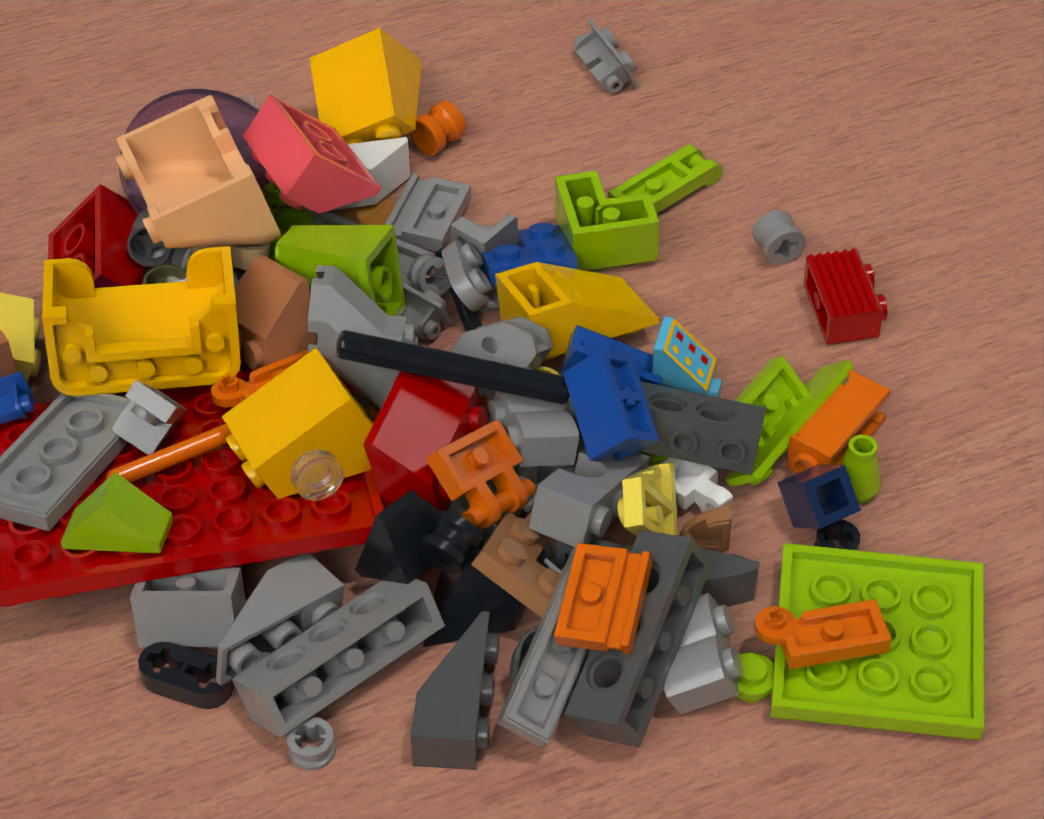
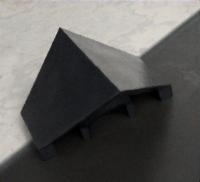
(393, 541)
(465, 596)

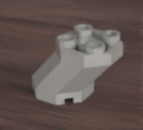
(339, 306)

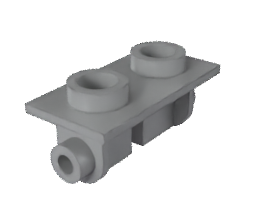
(613, 67)
(424, 311)

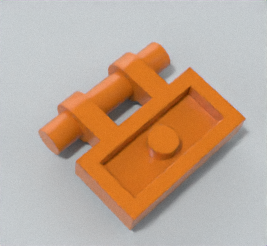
(475, 460)

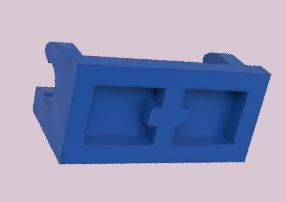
(610, 405)

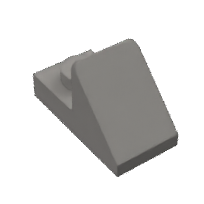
(148, 417)

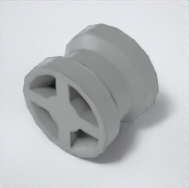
(778, 237)

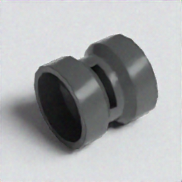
(141, 246)

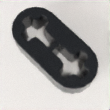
(183, 679)

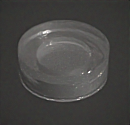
(317, 475)

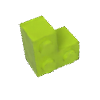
(604, 229)

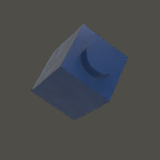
(819, 496)

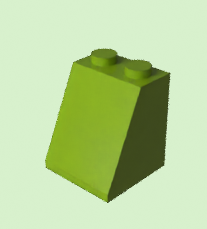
(361, 252)

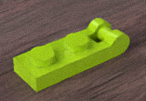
(672, 178)

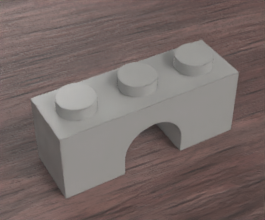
(583, 503)

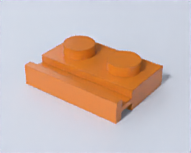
(603, 598)

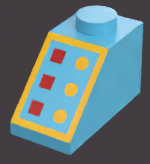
(684, 361)

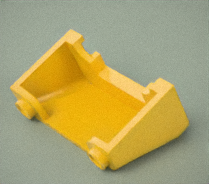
(140, 332)

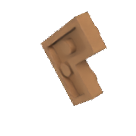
(511, 563)

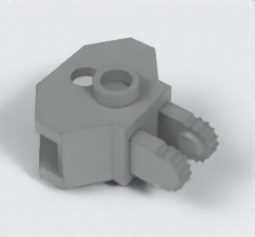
(508, 342)

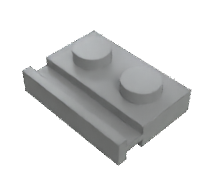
(428, 210)

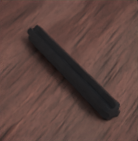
(451, 367)

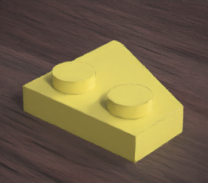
(650, 500)

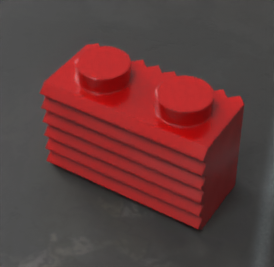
(844, 296)

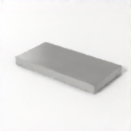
(59, 458)

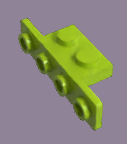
(788, 408)

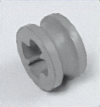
(418, 276)
(309, 757)

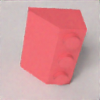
(307, 159)

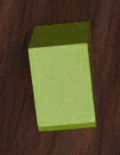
(118, 520)

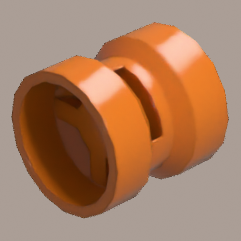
(440, 126)

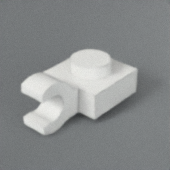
(699, 485)

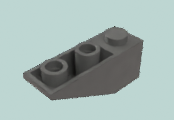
(451, 702)

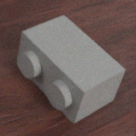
(188, 608)

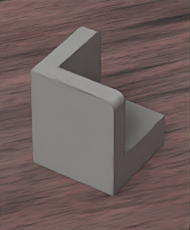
(485, 237)

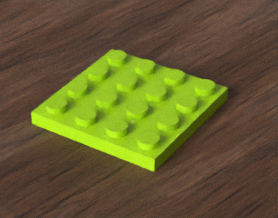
(936, 653)

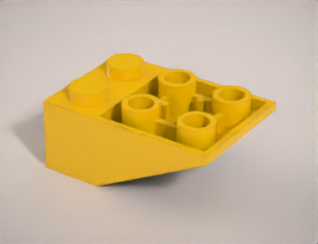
(571, 297)

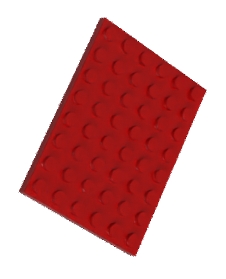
(214, 510)

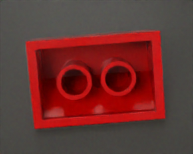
(98, 236)
(412, 425)

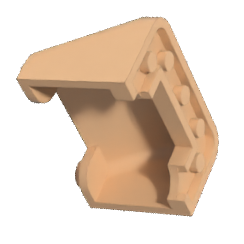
(196, 181)

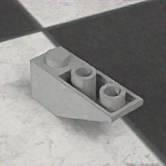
(279, 609)

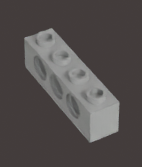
(337, 654)

